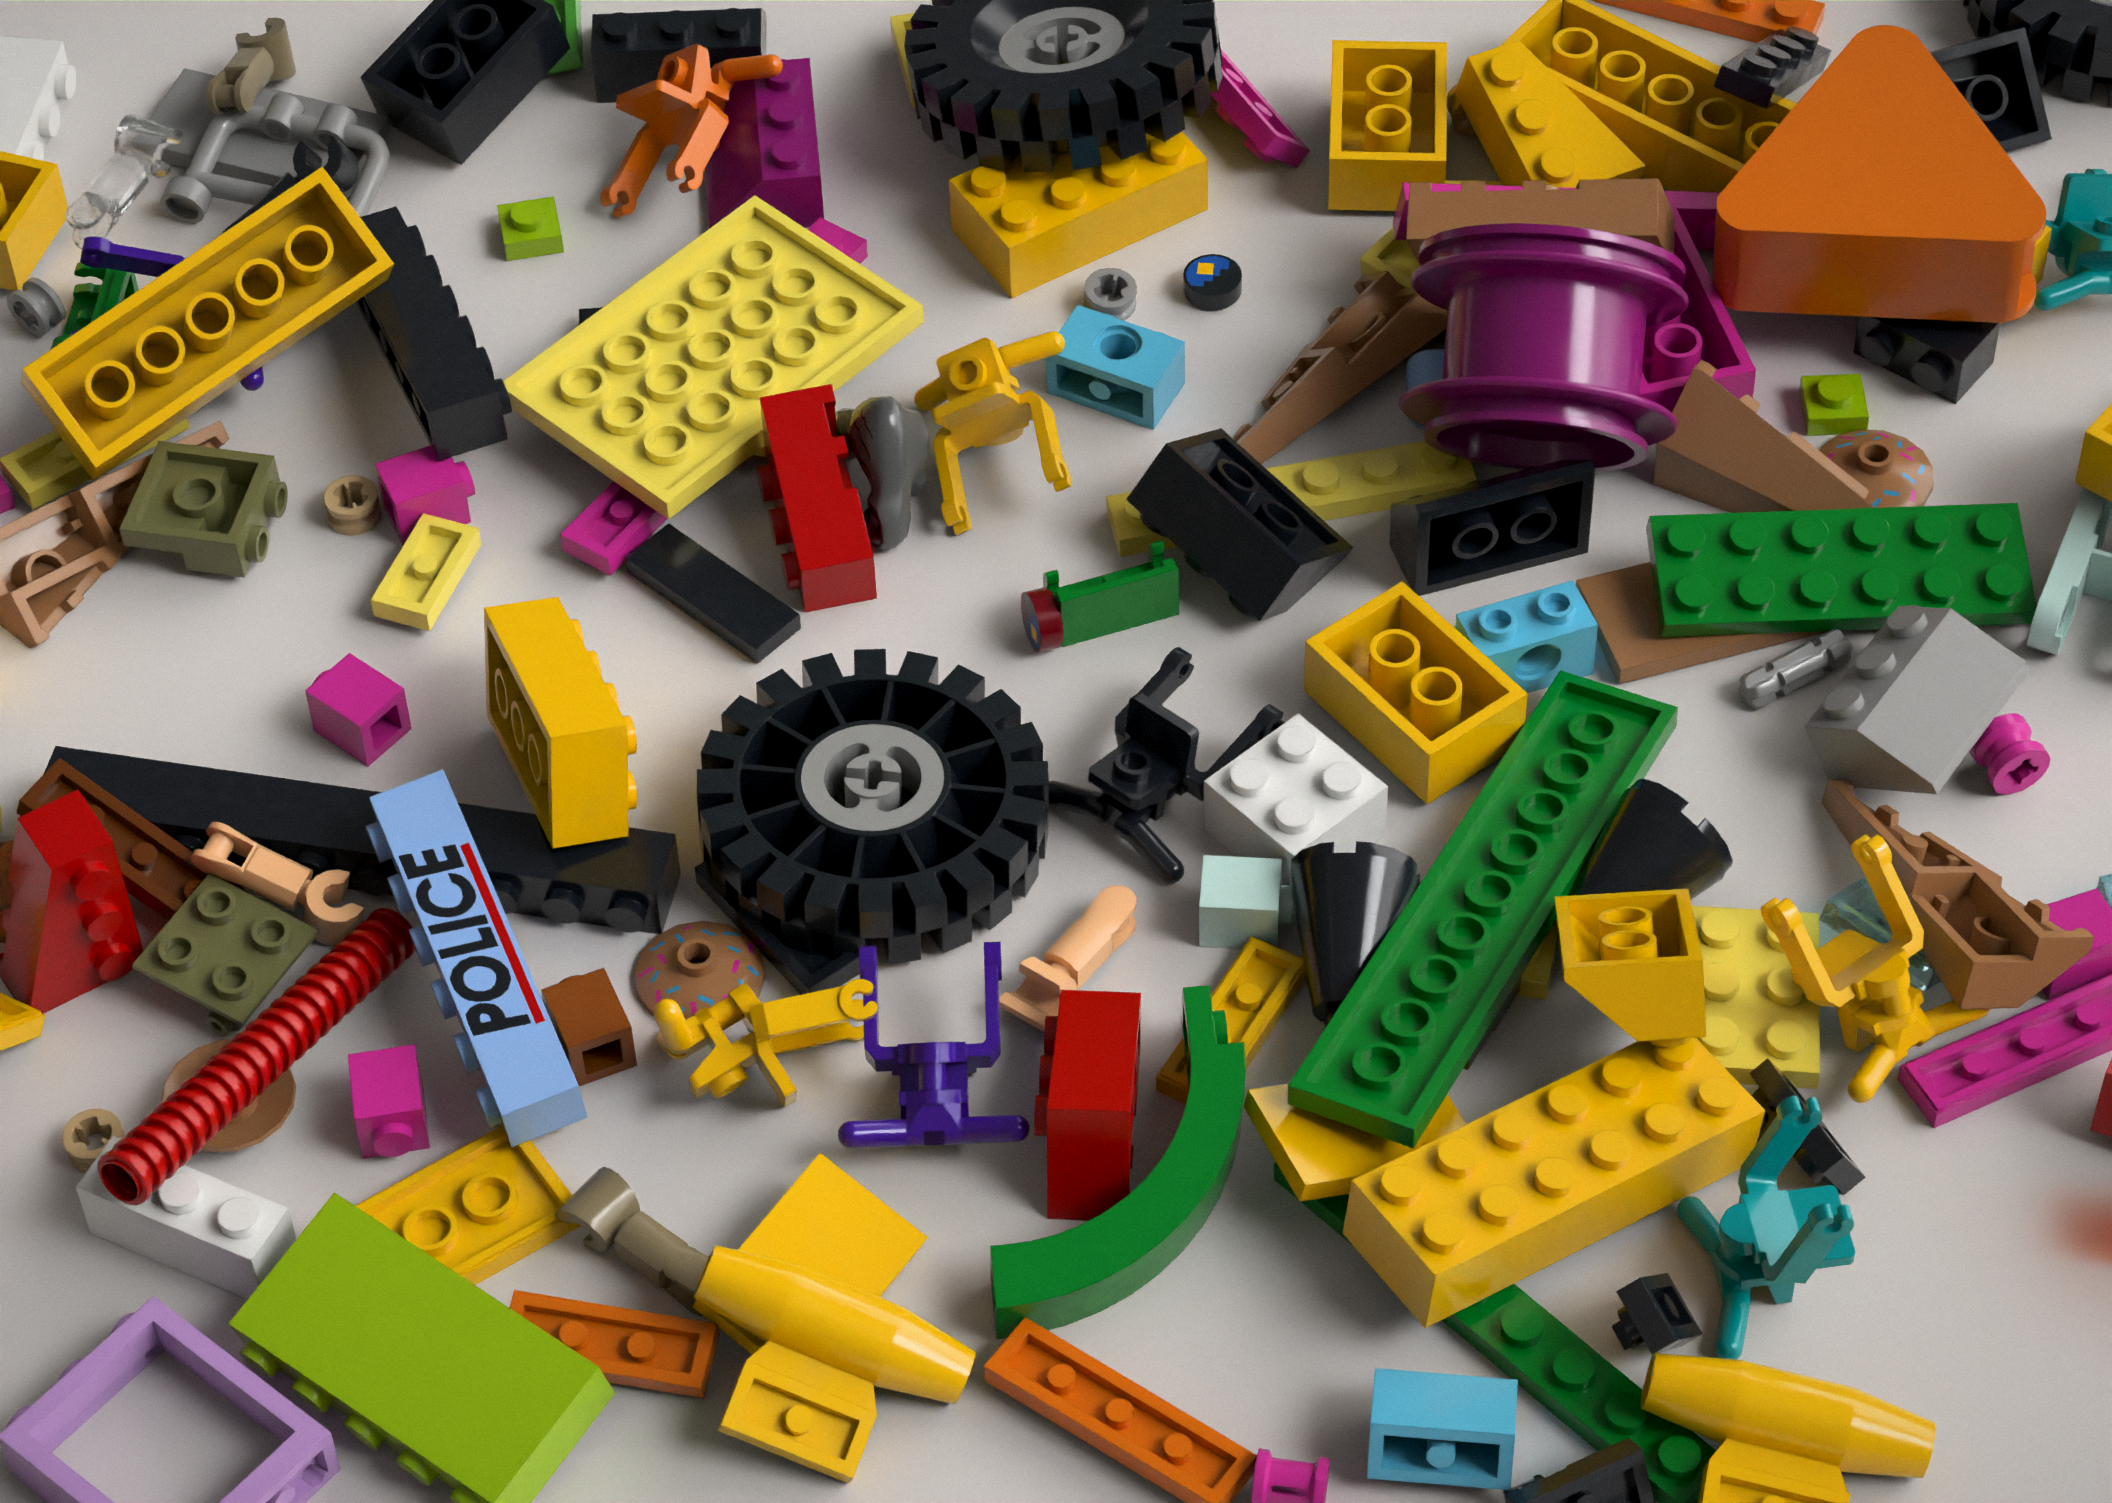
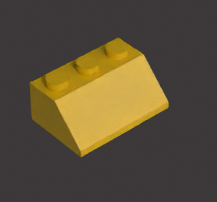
(1636, 961)

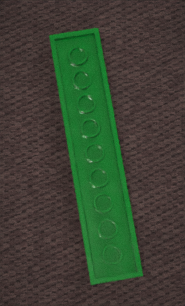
(1480, 911)

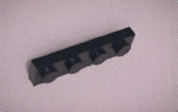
(1773, 67)

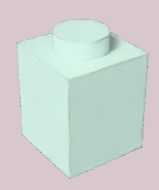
(1241, 901)

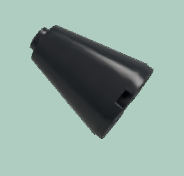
(1653, 847)
(1345, 912)

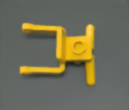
(988, 413)
(1867, 977)
(773, 1030)

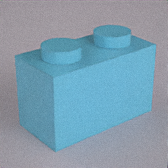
(1442, 1429)

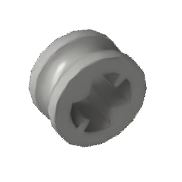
(1115, 282)
(36, 307)

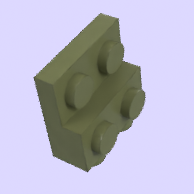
(206, 507)

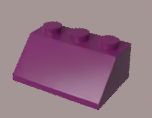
(769, 148)

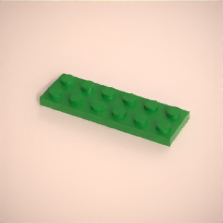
(1837, 568)

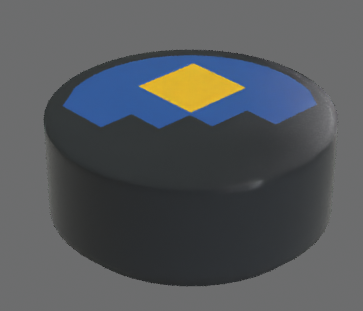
(1212, 282)

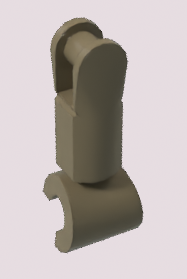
(253, 66)
(613, 1216)

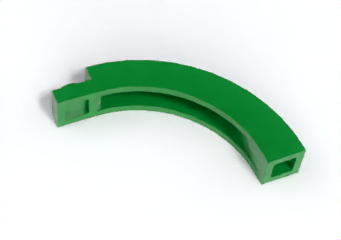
(1131, 1243)

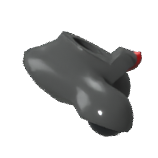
(892, 453)

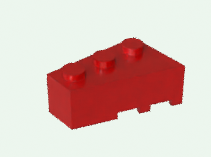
(814, 501)
(68, 907)
(1089, 1100)

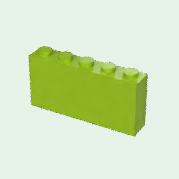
(419, 1359)

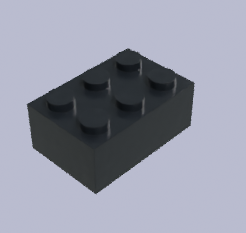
(464, 69)

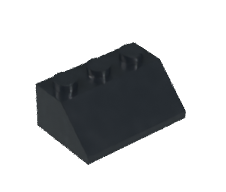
(632, 46)
(2000, 86)
(1237, 523)
(1493, 525)

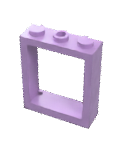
(286, 1476)

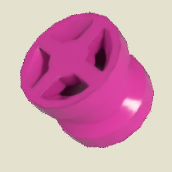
(2010, 754)

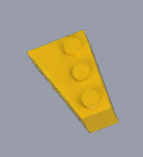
(1536, 124)

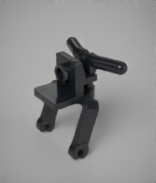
(1153, 765)

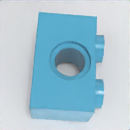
(1117, 367)
(1535, 635)

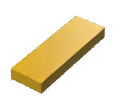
(1253, 998)

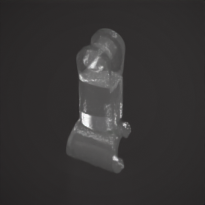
(137, 154)

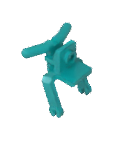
(2081, 239)
(1772, 1232)

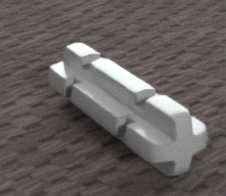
(1795, 668)

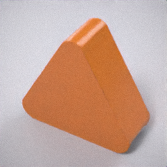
(1880, 200)

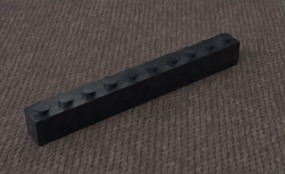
(323, 827)

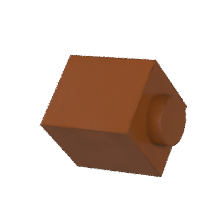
(591, 1025)

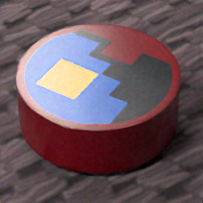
(1042, 619)

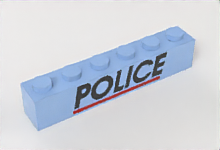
(477, 958)

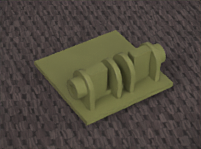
(225, 951)

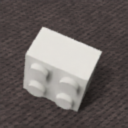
(1293, 795)

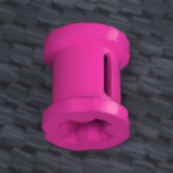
(1289, 1480)

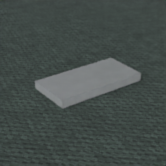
(248, 151)

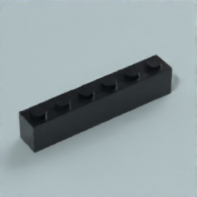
(432, 346)

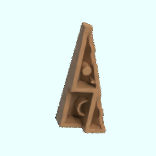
(1347, 357)
(1741, 461)
(68, 544)
(1975, 934)

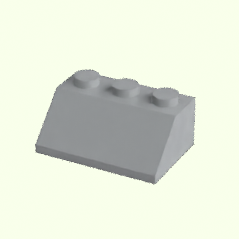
(1914, 702)

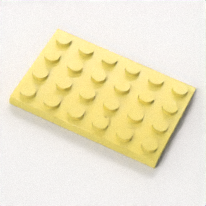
(674, 367)

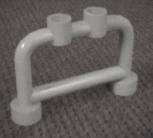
(191, 194)

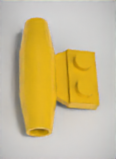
(823, 1354)
(1783, 1430)

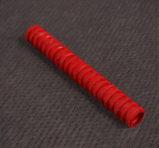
(255, 1058)

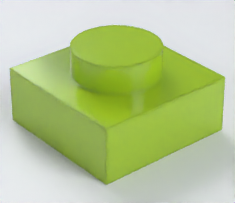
(530, 228)
(1833, 404)

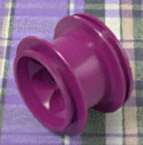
(1544, 344)

